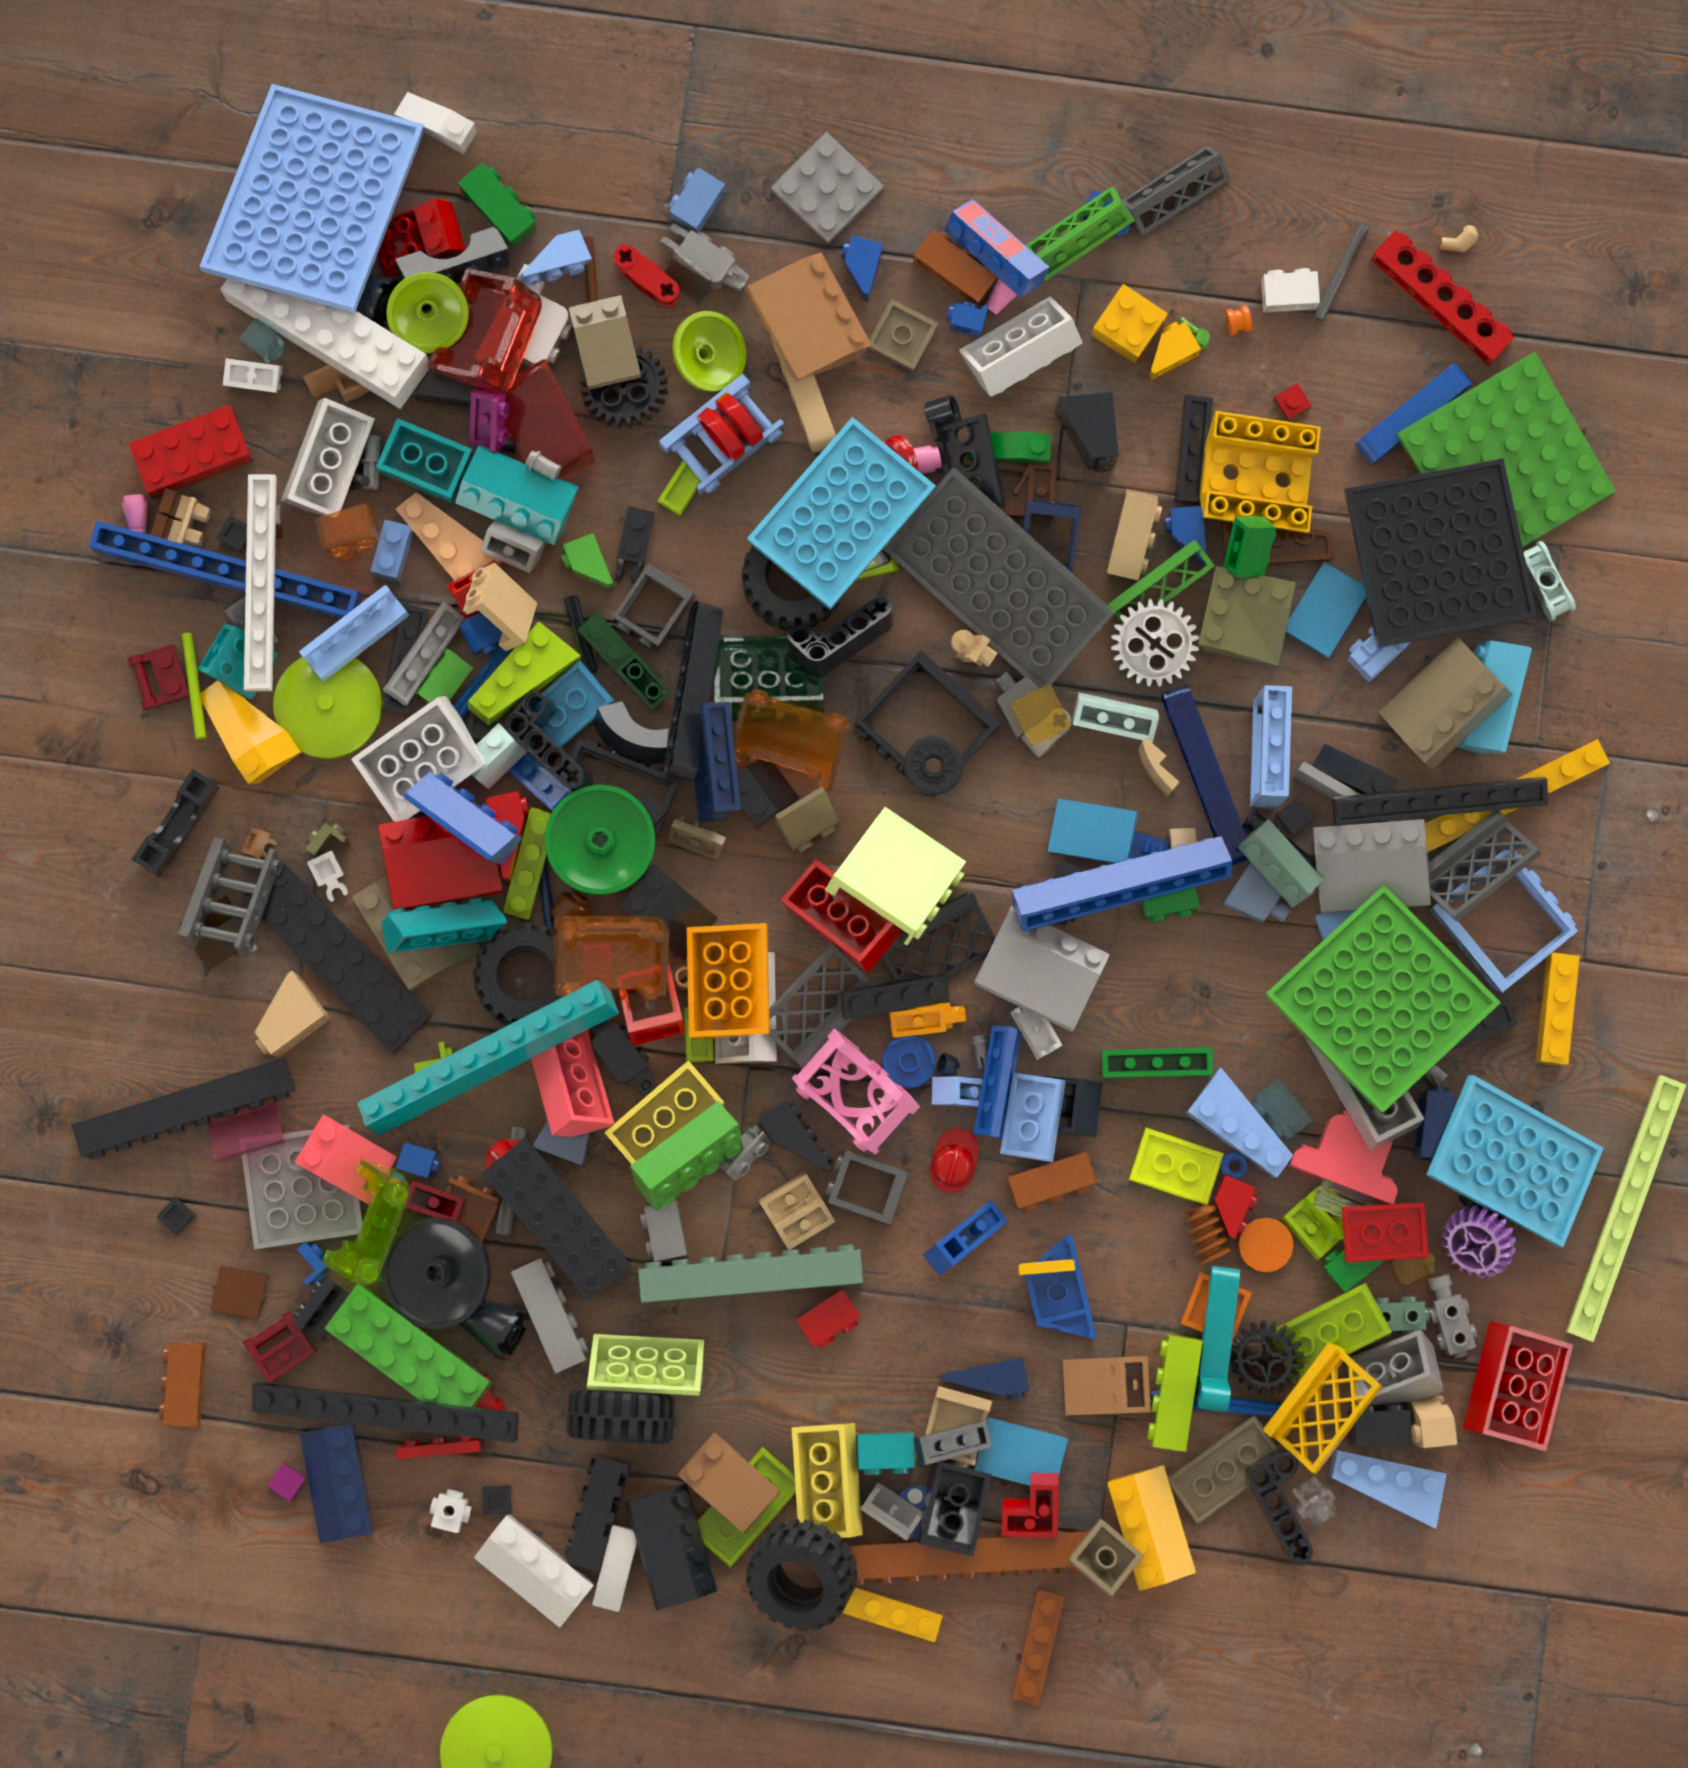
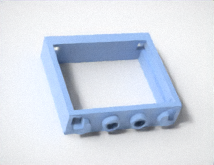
(1271, 747)
(1487, 969)

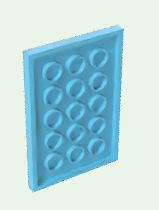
(841, 513)
(1515, 1161)

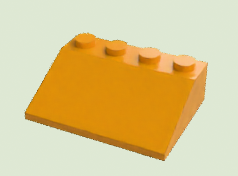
(728, 981)

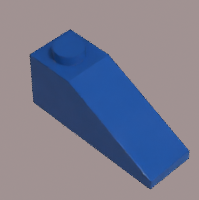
(965, 1238)

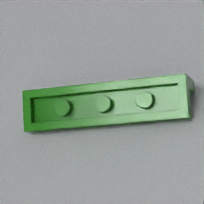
(1081, 236)
(1161, 573)

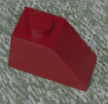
(432, 1202)

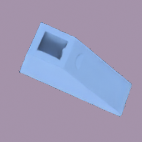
(561, 256)

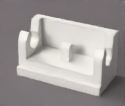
(252, 375)
(1037, 1032)

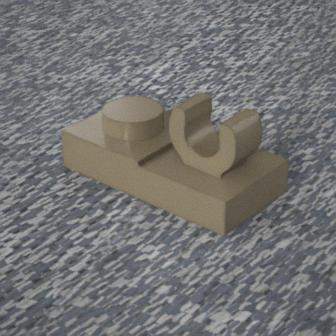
(696, 839)

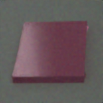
(245, 1132)

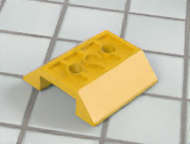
(1258, 453)

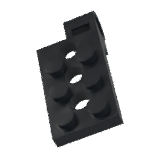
(945, 422)

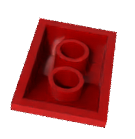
(515, 810)

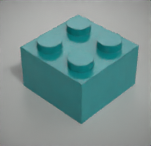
(885, 1451)

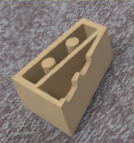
(1134, 535)
(1431, 1422)

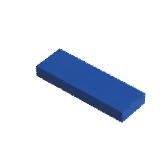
(539, 781)

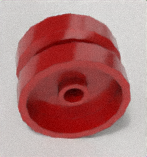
(731, 427)

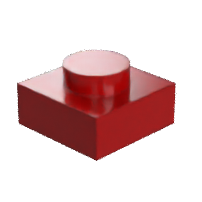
(1292, 402)

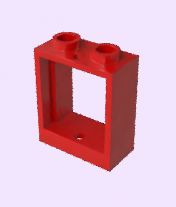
(654, 1027)

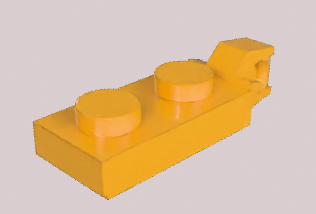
(925, 1019)

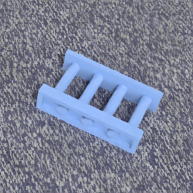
(676, 442)

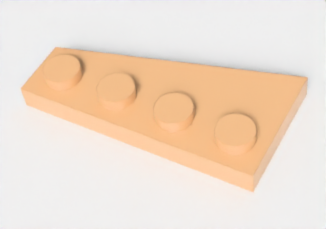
(444, 537)

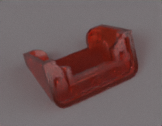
(496, 332)
(544, 421)

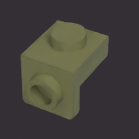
(320, 839)

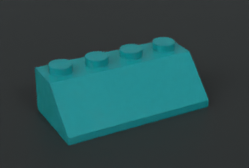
(516, 495)
(441, 926)

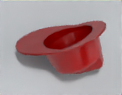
(954, 1160)

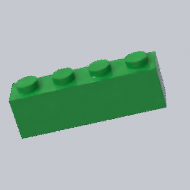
(1156, 1063)

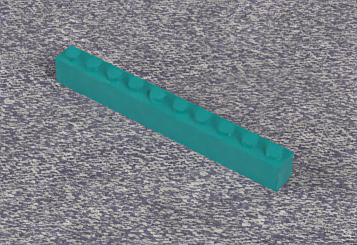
(488, 1057)

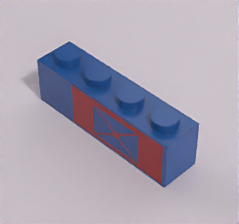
(996, 248)

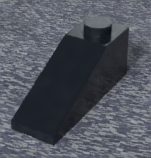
(1353, 772)

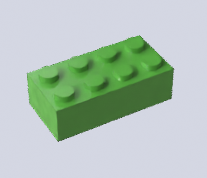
(687, 1156)

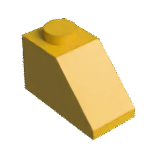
(1174, 349)

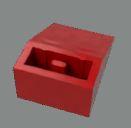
(424, 228)

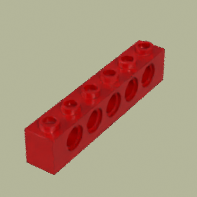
(1445, 312)

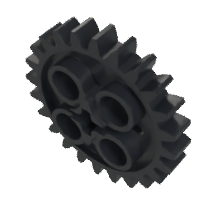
(626, 407)

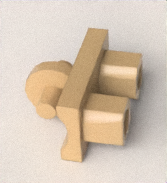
(972, 648)

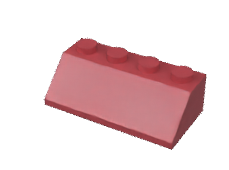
(572, 1088)

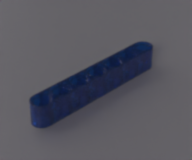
(1204, 770)

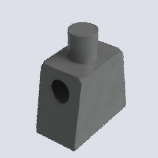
(1011, 693)

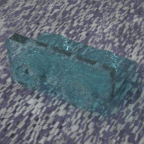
(1281, 1109)

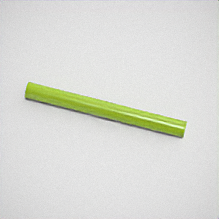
(194, 688)

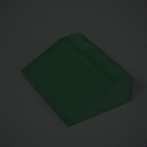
(765, 666)

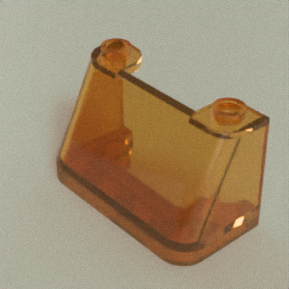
(791, 736)
(613, 950)

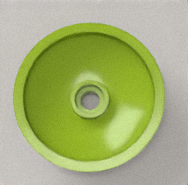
(430, 328)
(721, 349)

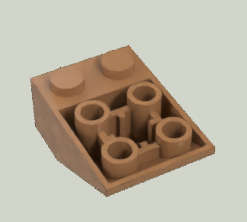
(1106, 1385)

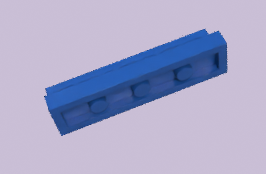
(997, 1080)

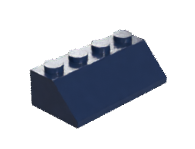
(337, 1482)

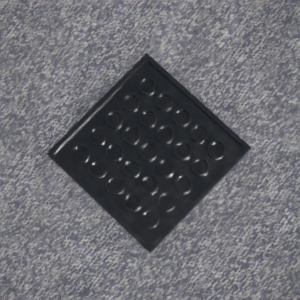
(1440, 553)

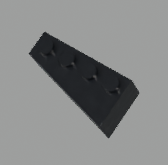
(598, 1512)

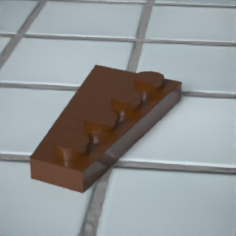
(1292, 545)

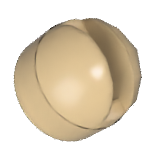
(679, 976)

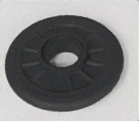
(937, 748)

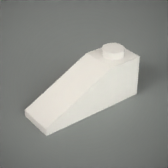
(438, 122)

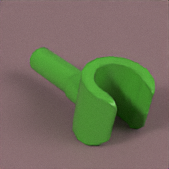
(1202, 335)

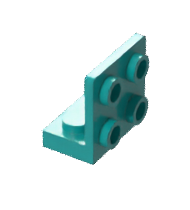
(226, 659)

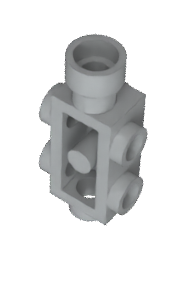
(1453, 1325)

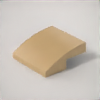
(1152, 760)
(796, 1211)

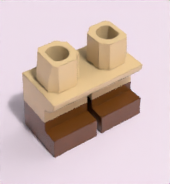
(178, 517)

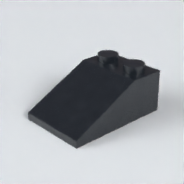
(664, 898)
(954, 1508)

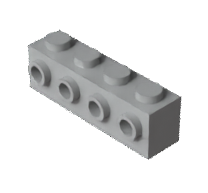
(549, 1315)

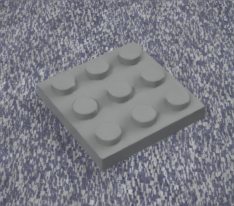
(827, 188)

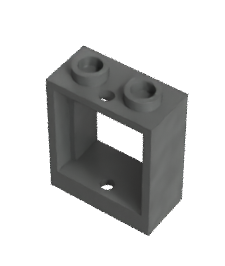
(668, 584)
(894, 1195)

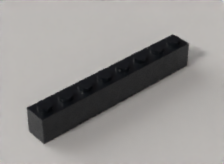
(183, 1108)

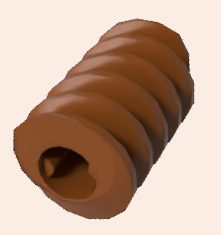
(1207, 1233)

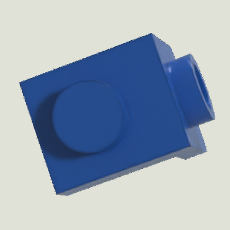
(314, 1256)

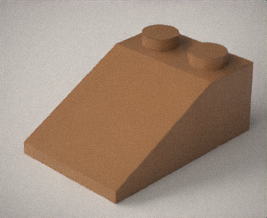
(729, 1482)

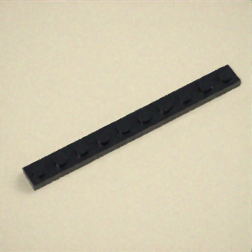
(385, 1412)

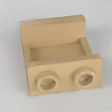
(502, 603)
(955, 1410)

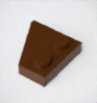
(1036, 484)

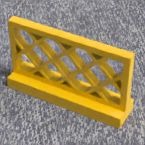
(1303, 1396)

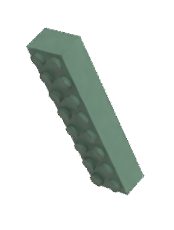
(750, 1275)

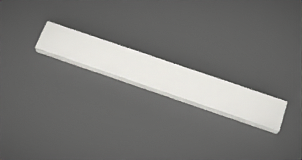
(260, 583)

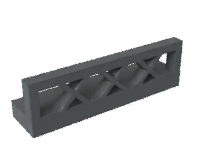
(1176, 180)

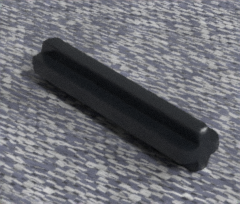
(577, 620)

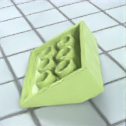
(646, 1364)

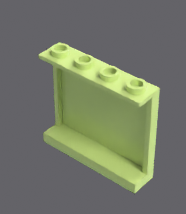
(899, 873)

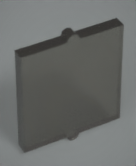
(688, 276)

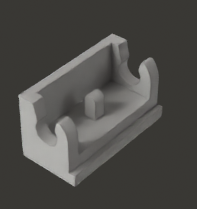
(892, 1511)

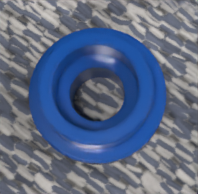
(1240, 1159)

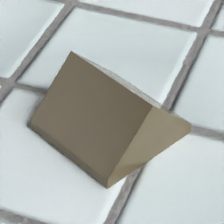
(1105, 1557)

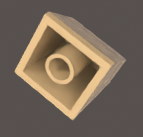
(289, 1017)

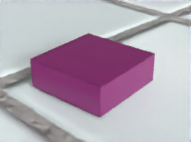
(286, 1482)

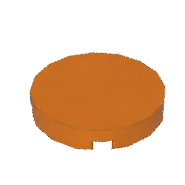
(1265, 1245)

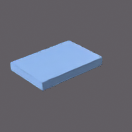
(1032, 1117)

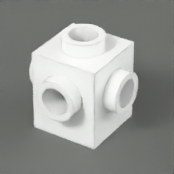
(442, 1518)

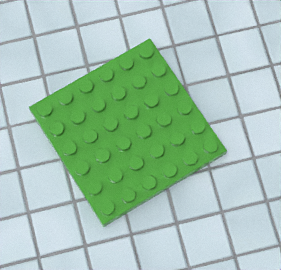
(1528, 425)
(1382, 999)

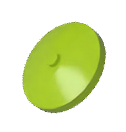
(331, 715)
(496, 1734)

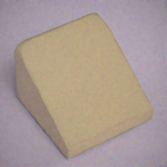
(1181, 836)

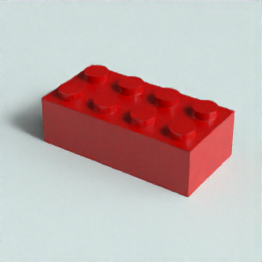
(190, 451)
(840, 918)

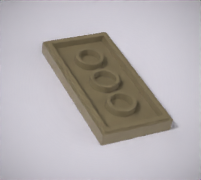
(1219, 1470)

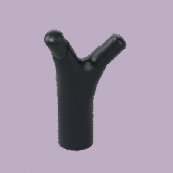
(359, 478)

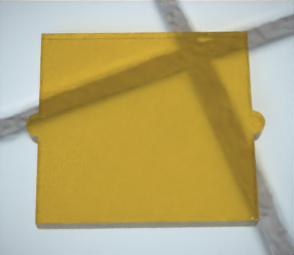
(1040, 714)

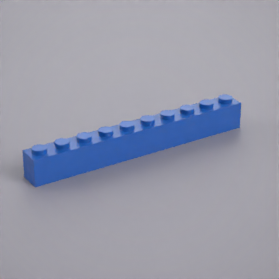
(218, 569)

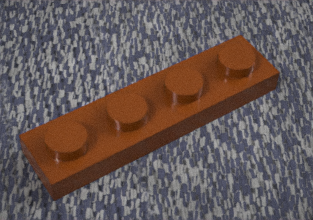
(1038, 1647)

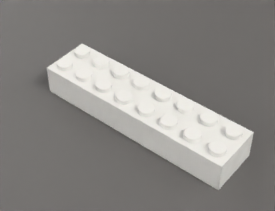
(338, 338)

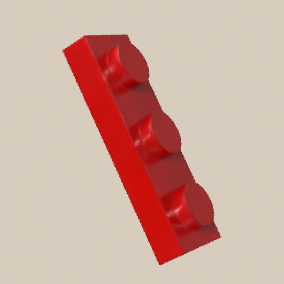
(438, 1446)

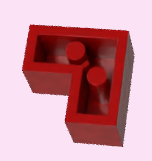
(1035, 1515)

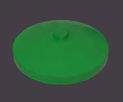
(600, 840)

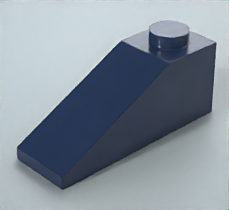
(997, 1378)

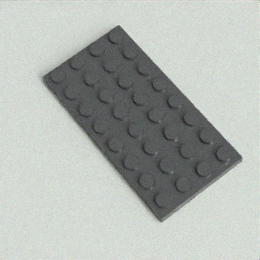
(999, 580)

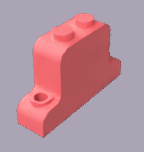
(1347, 1160)

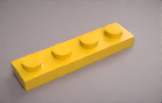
(893, 1614)

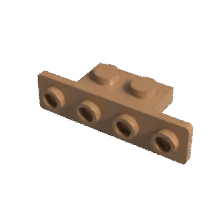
(328, 379)

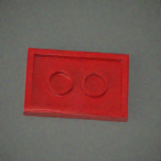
(1384, 1232)

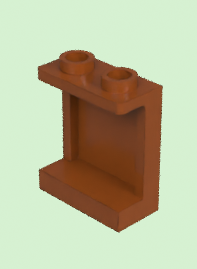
(478, 1205)

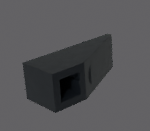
(787, 1132)

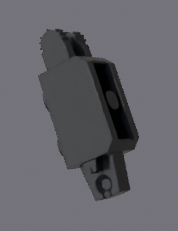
(621, 1057)

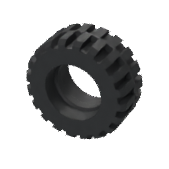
(771, 607)
(490, 966)
(620, 1416)
(789, 1601)

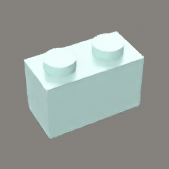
(499, 753)

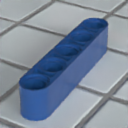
(1430, 398)

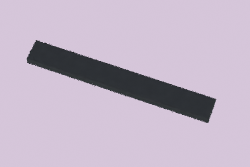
(1440, 801)

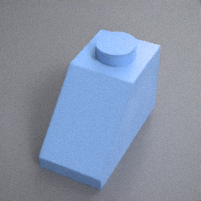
(956, 1091)

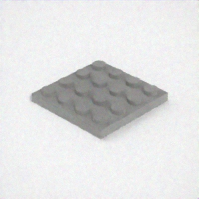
(293, 1203)

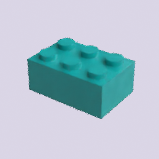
(424, 461)

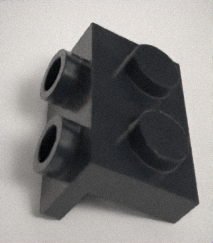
(321, 1308)

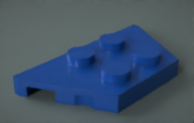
(1060, 1297)

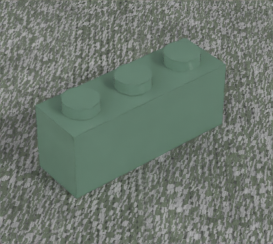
(1280, 863)

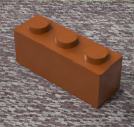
(954, 268)
(1052, 1182)
(183, 1384)

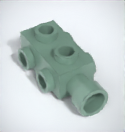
(1398, 1314)

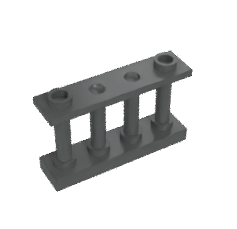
(211, 880)

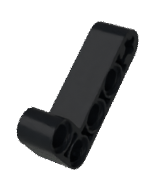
(842, 641)
(551, 748)
(1282, 1510)

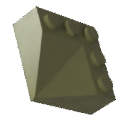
(1247, 617)

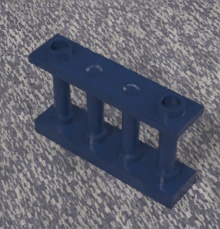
(717, 770)

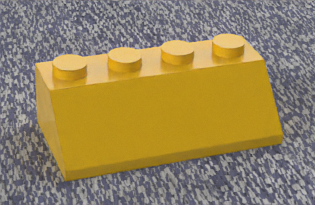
(1152, 1526)

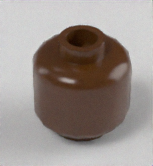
(571, 904)

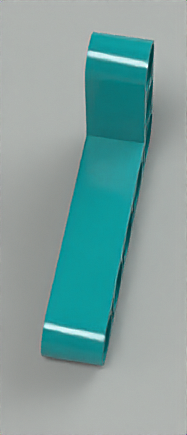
(1212, 1383)

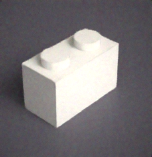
(1290, 290)

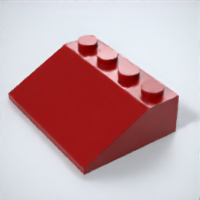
(432, 865)
(1517, 1386)

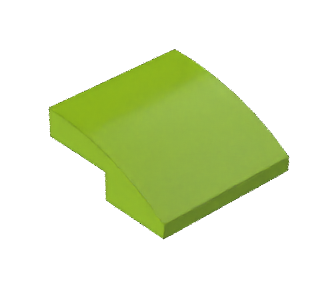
(1314, 1226)

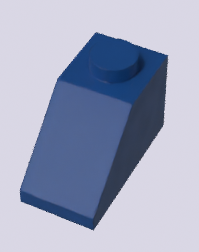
(862, 262)
(1185, 526)

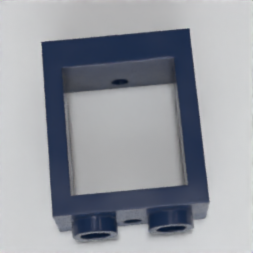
(1059, 510)
(1436, 1108)

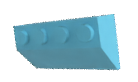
(1509, 665)

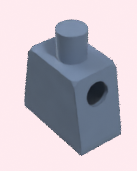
(1255, 897)
(567, 1148)

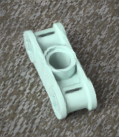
(1554, 598)

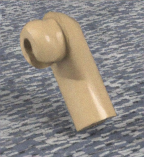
(1462, 242)

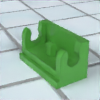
(444, 677)

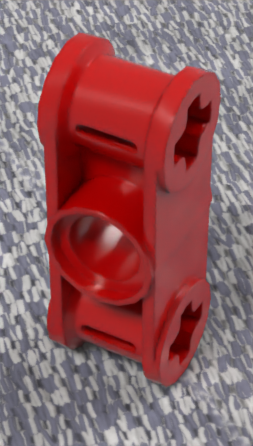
(646, 276)

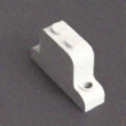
(549, 330)

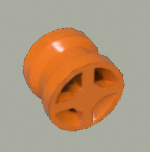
(1238, 320)

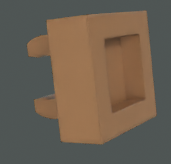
(256, 843)

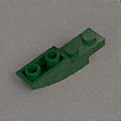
(624, 661)

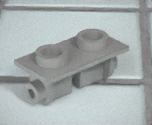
(754, 1145)

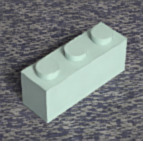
(1115, 717)

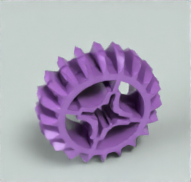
(1480, 1232)

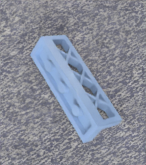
(354, 633)

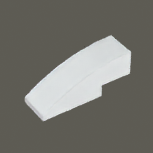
(615, 1568)

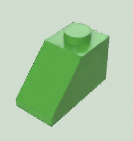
(587, 561)

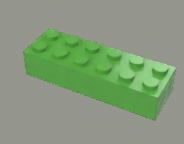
(405, 1351)

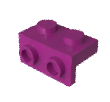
(487, 419)

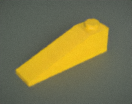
(250, 737)

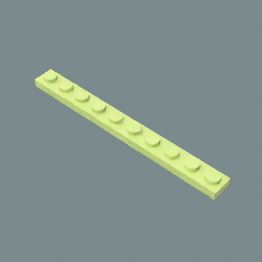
(1625, 1208)

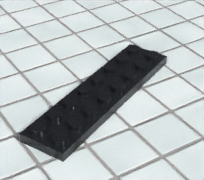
(341, 961)

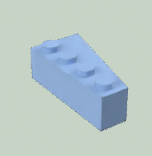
(1237, 1123)
(1399, 1486)

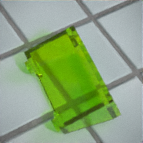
(364, 1259)

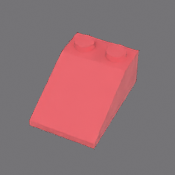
(336, 1153)

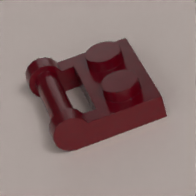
(168, 674)
(283, 1355)

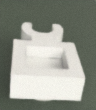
(327, 871)

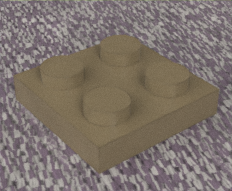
(902, 335)

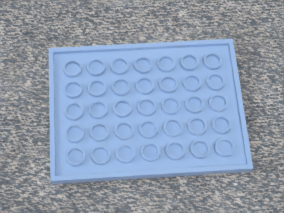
(312, 198)

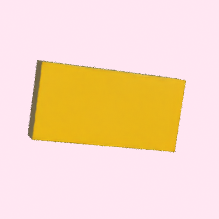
(1046, 1267)

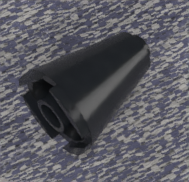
(375, 298)
(497, 1327)

